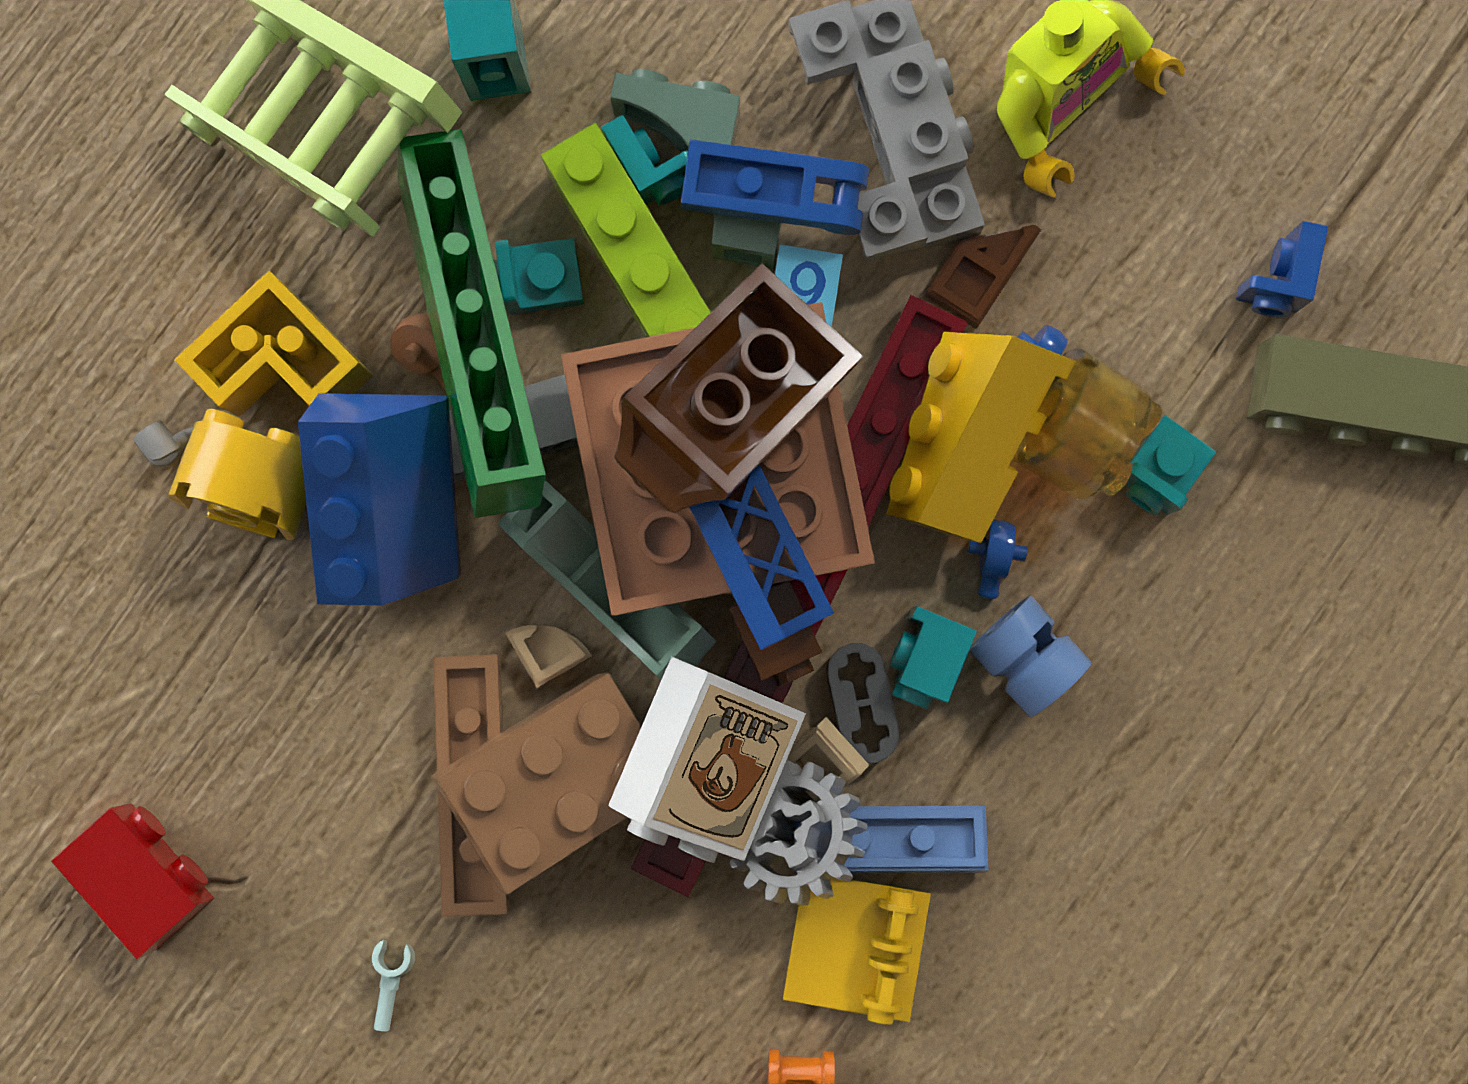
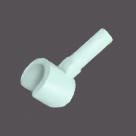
(389, 983)

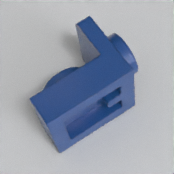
(1297, 265)

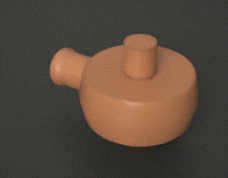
(415, 346)

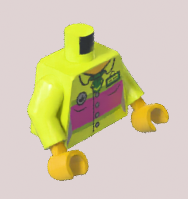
(1063, 69)

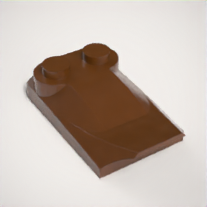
(729, 393)

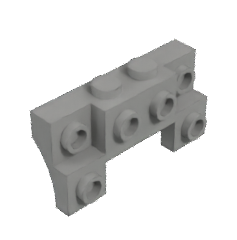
(908, 120)

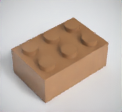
(543, 782)

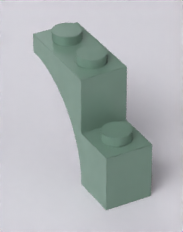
(700, 114)
(569, 551)

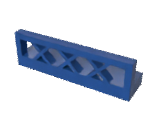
(736, 566)

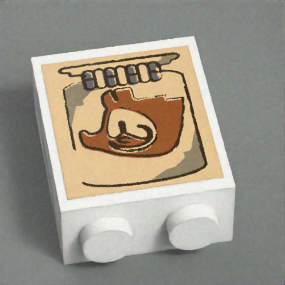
(705, 763)

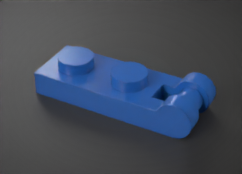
(773, 186)

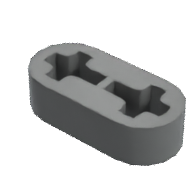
(878, 699)

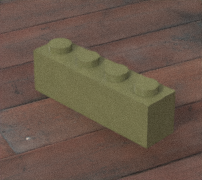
(1361, 396)

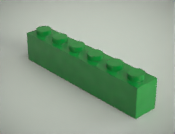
(470, 325)

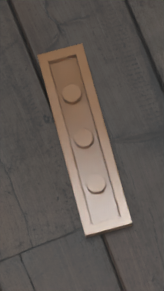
(465, 718)

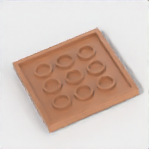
(661, 555)

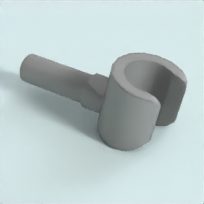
(160, 445)

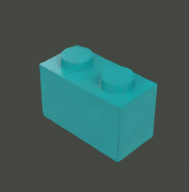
(487, 47)

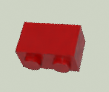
(134, 878)

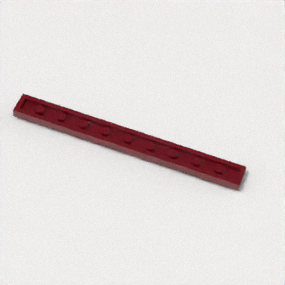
(878, 443)

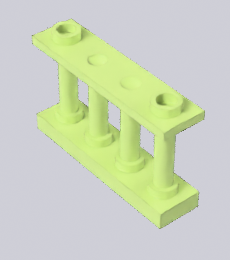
(365, 73)

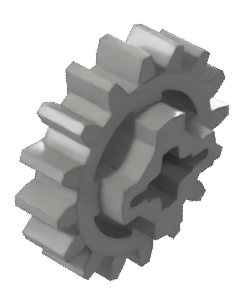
(810, 855)

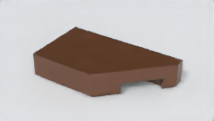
(979, 272)

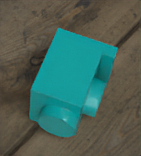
(930, 658)

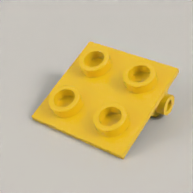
(859, 950)

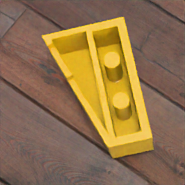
(969, 428)

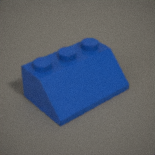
(379, 496)

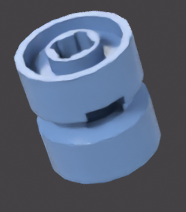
(1030, 656)

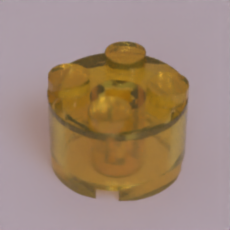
(1089, 429)

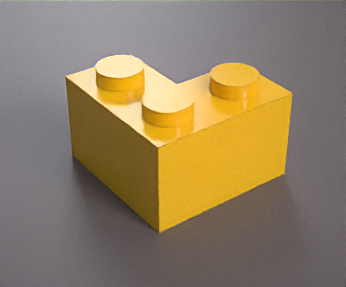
(265, 339)

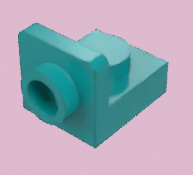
(638, 159)
(538, 275)
(1166, 468)

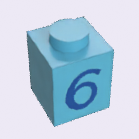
(811, 275)

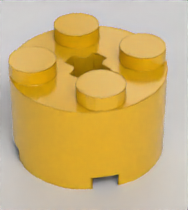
(243, 476)

